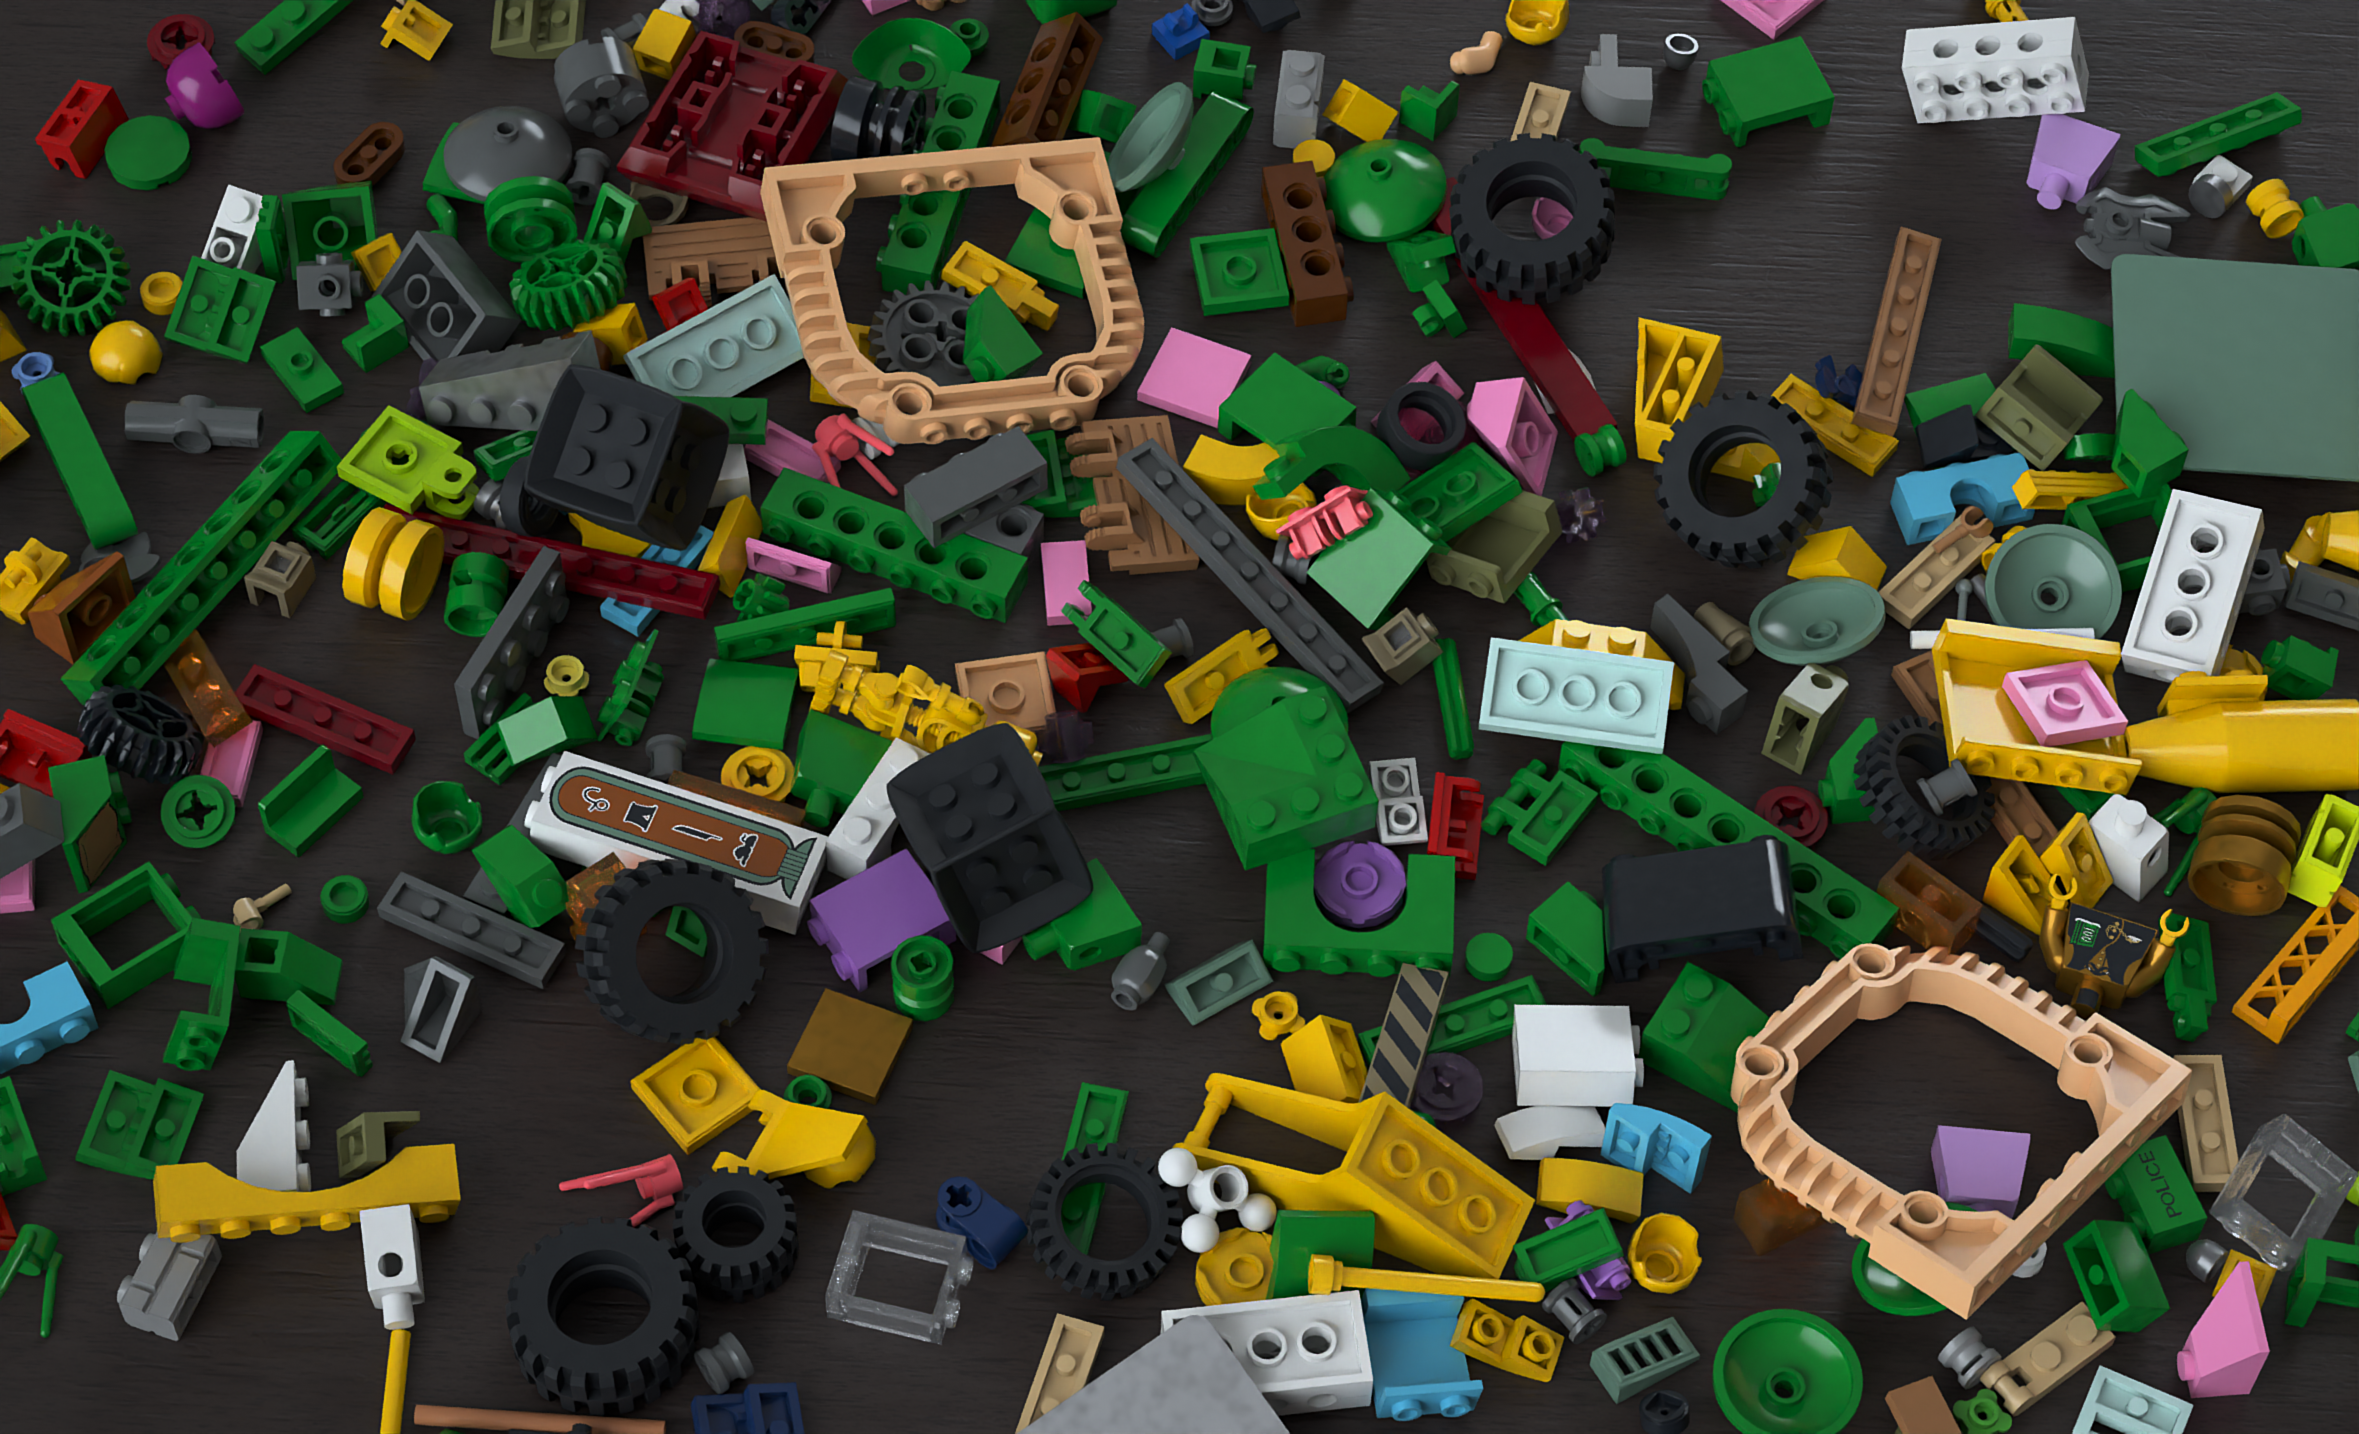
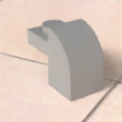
(1616, 93)

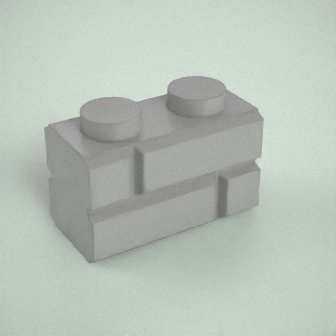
(1298, 98)
(168, 1284)

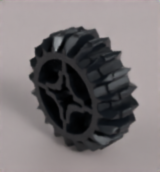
(141, 734)

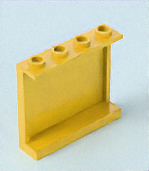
(1988, 730)

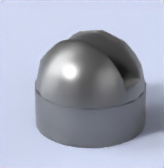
(1680, 51)
(2205, 1259)

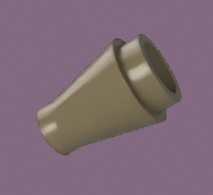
(1728, 631)

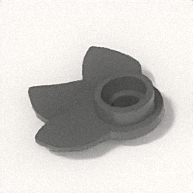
(135, 552)

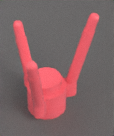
(839, 438)
(654, 1179)

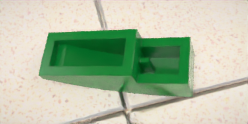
(2072, 339)

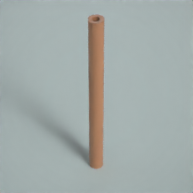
(531, 1421)

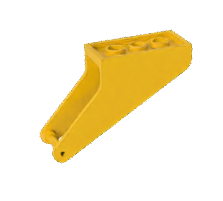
(1425, 1190)

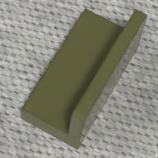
(363, 1140)

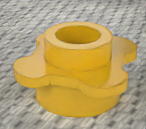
(1277, 1003)

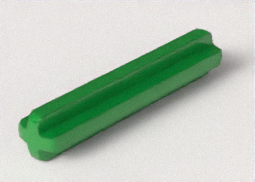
(1453, 701)

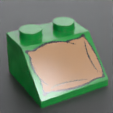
(91, 816)

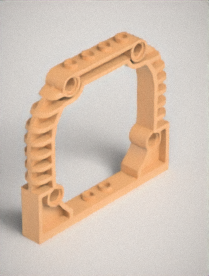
(1057, 177)
(1941, 1250)

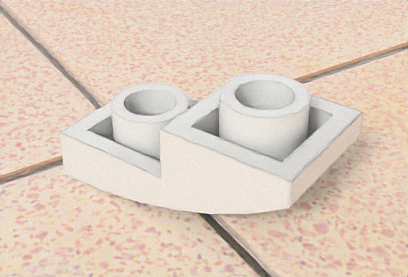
(1400, 806)
(1540, 1130)

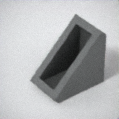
(438, 1007)

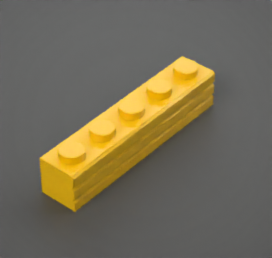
(2058, 489)

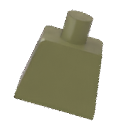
(1815, 695)

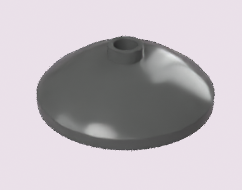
(505, 146)

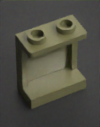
(2039, 407)
(1499, 549)

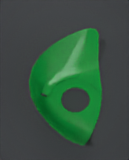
(888, 49)

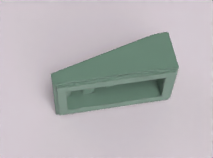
(1623, 1387)

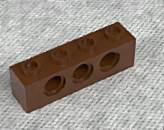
(1050, 82)
(1306, 244)

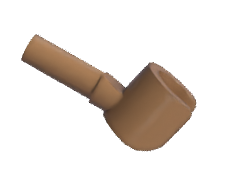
(1966, 527)

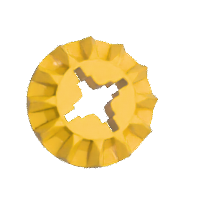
(759, 762)

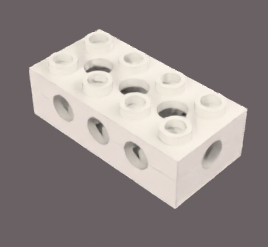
(1995, 70)
(2176, 566)
(1287, 1334)

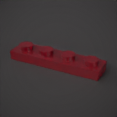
(325, 719)

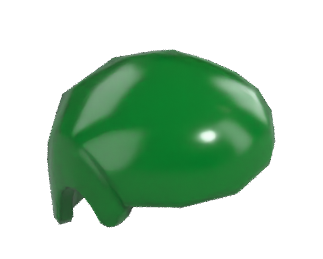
(446, 817)

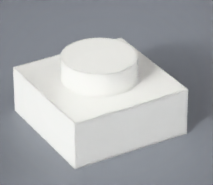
(2233, 175)

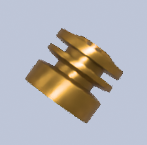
(2244, 855)

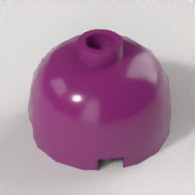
(200, 90)

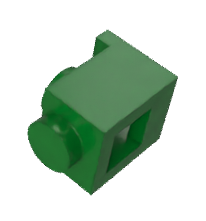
(1223, 69)
(2299, 668)

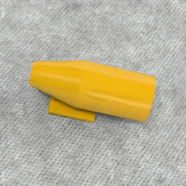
(2231, 742)

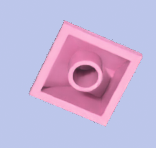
(1514, 429)
(2227, 1341)

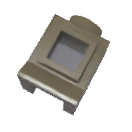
(284, 572)
(1404, 645)

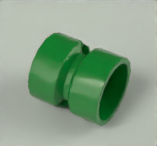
(476, 593)
(922, 978)

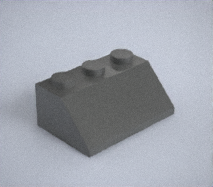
(446, 300)

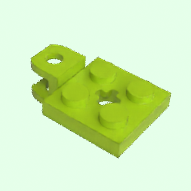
(429, 474)

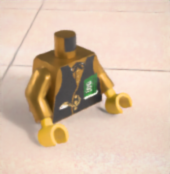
(2102, 955)

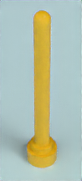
(1329, 1275)

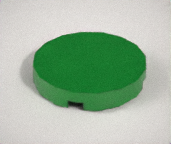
(148, 152)

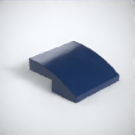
(759, 1410)

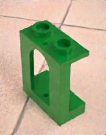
(2310, 1284)

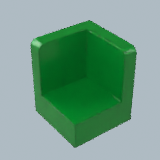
(1427, 110)
(1101, 116)
(380, 338)

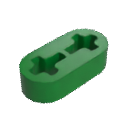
(2089, 448)

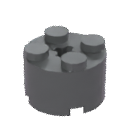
(600, 86)

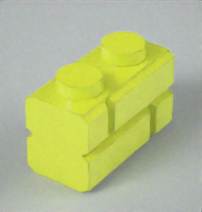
(2325, 851)

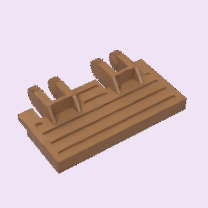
(712, 253)
(1124, 513)

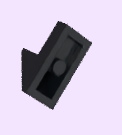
(1957, 438)

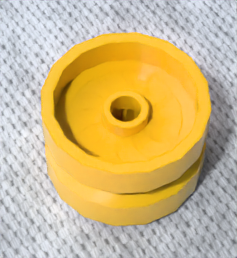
(393, 563)

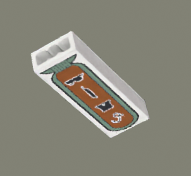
(605, 810)

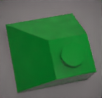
(329, 221)

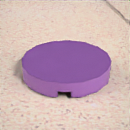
(1359, 884)

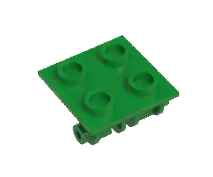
(634, 695)

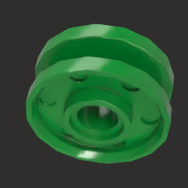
(529, 217)

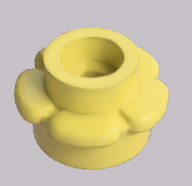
(566, 667)

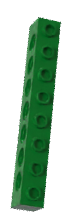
(206, 566)
(1716, 816)

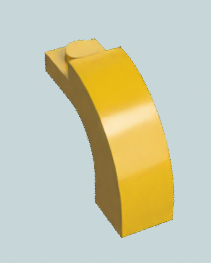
(1227, 470)

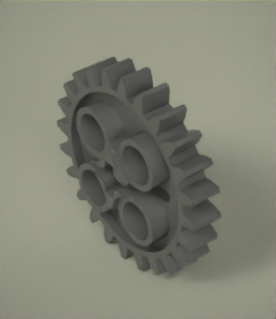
(925, 327)

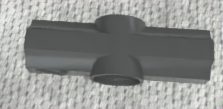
(194, 424)

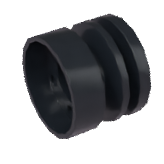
(870, 125)

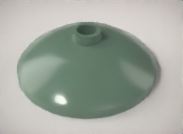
(1153, 139)
(2059, 563)
(1817, 620)

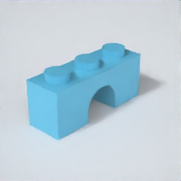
(1927, 499)
(55, 1017)

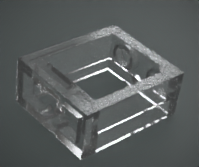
(2308, 1162)
(906, 1239)

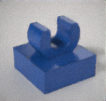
(1180, 32)

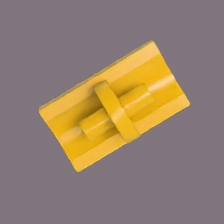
(29, 576)
(812, 659)

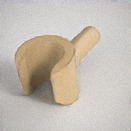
(248, 911)

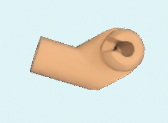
(1479, 58)

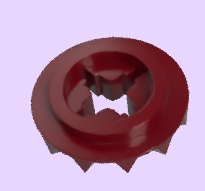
(167, 32)
(1793, 802)

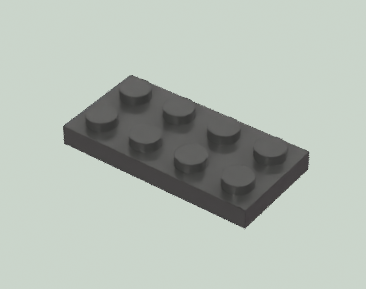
(512, 643)

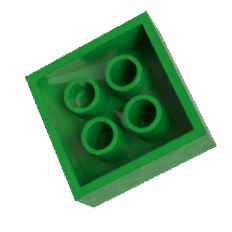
(1288, 780)

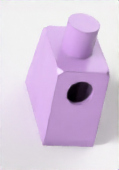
(2069, 159)
(1980, 1167)

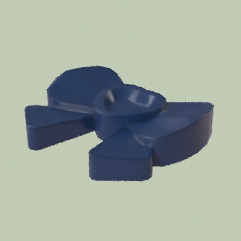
(1842, 387)

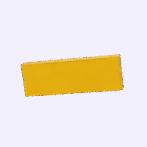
(1832, 423)

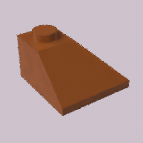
(82, 607)

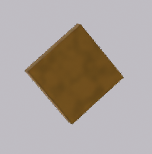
(850, 1045)

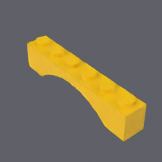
(204, 1200)

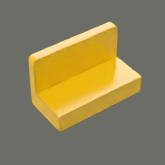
(1326, 1060)

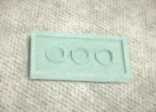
(723, 346)
(1576, 695)

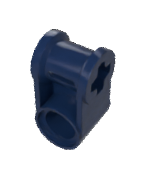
(988, 1225)

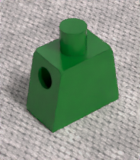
(2327, 235)
(833, 765)
(1091, 931)

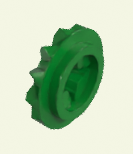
(181, 801)

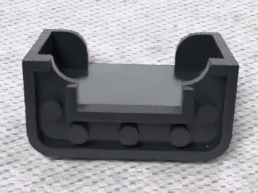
(1699, 904)

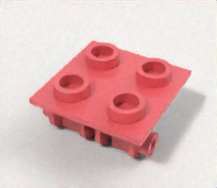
(1336, 516)

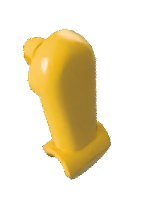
(2306, 546)

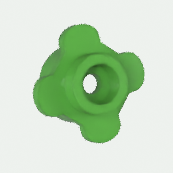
(1984, 1403)

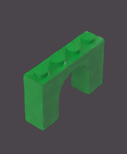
(1305, 940)

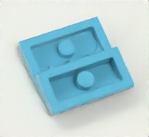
(1654, 1139)

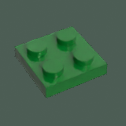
(1239, 272)

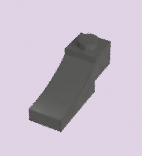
(1713, 693)

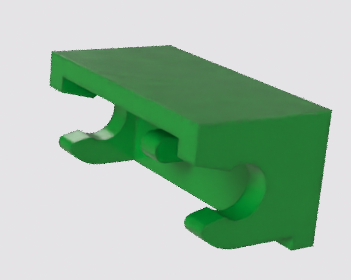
(18, 1154)

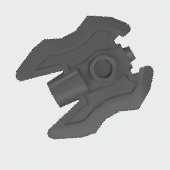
(2126, 225)

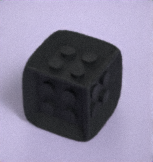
(627, 457)
(990, 837)

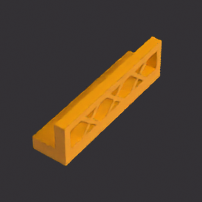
(2317, 969)

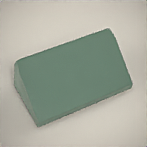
(1219, 981)

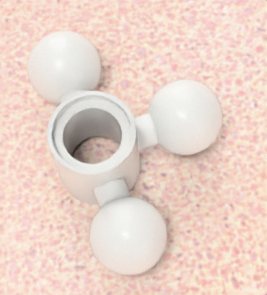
(1200, 1230)

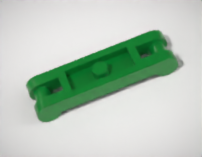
(1661, 171)

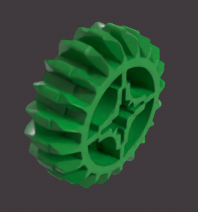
(53, 274)
(568, 285)

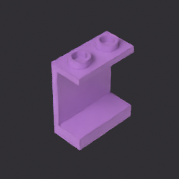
(875, 913)

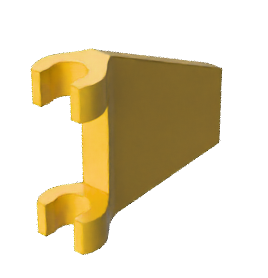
(796, 1137)

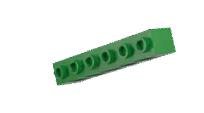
(929, 221)
(881, 527)

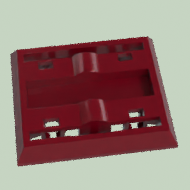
(731, 123)

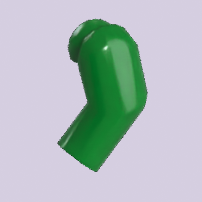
(444, 215)
(1326, 370)

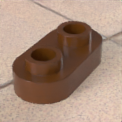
(775, 41)
(363, 157)

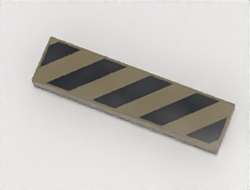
(1406, 1033)

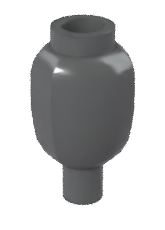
(1140, 973)

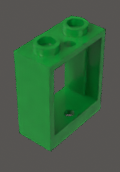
(2114, 509)
(107, 907)

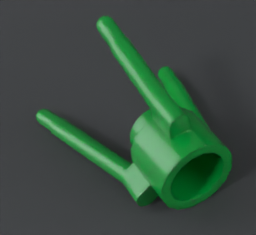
(2187, 817)
(29, 1255)

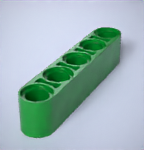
(1171, 197)
(79, 461)

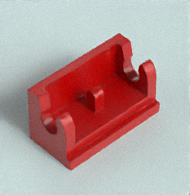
(81, 127)
(31, 748)
(1456, 822)

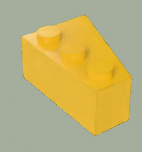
(1672, 375)

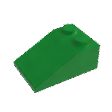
(1699, 1033)

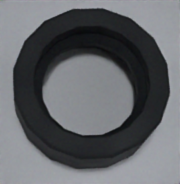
(1437, 404)

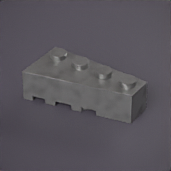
(502, 387)

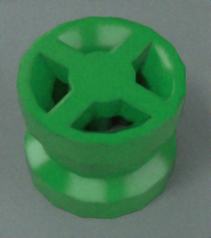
(1600, 450)

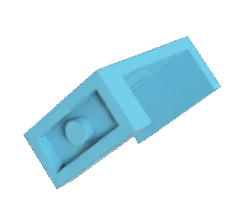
(1412, 1355)

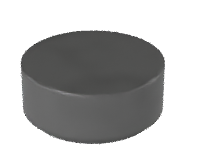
(2210, 196)

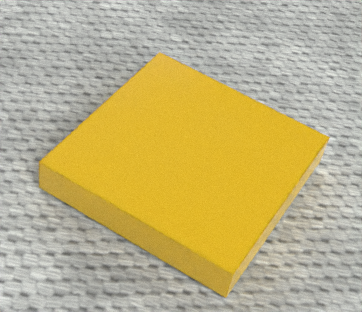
(696, 1092)

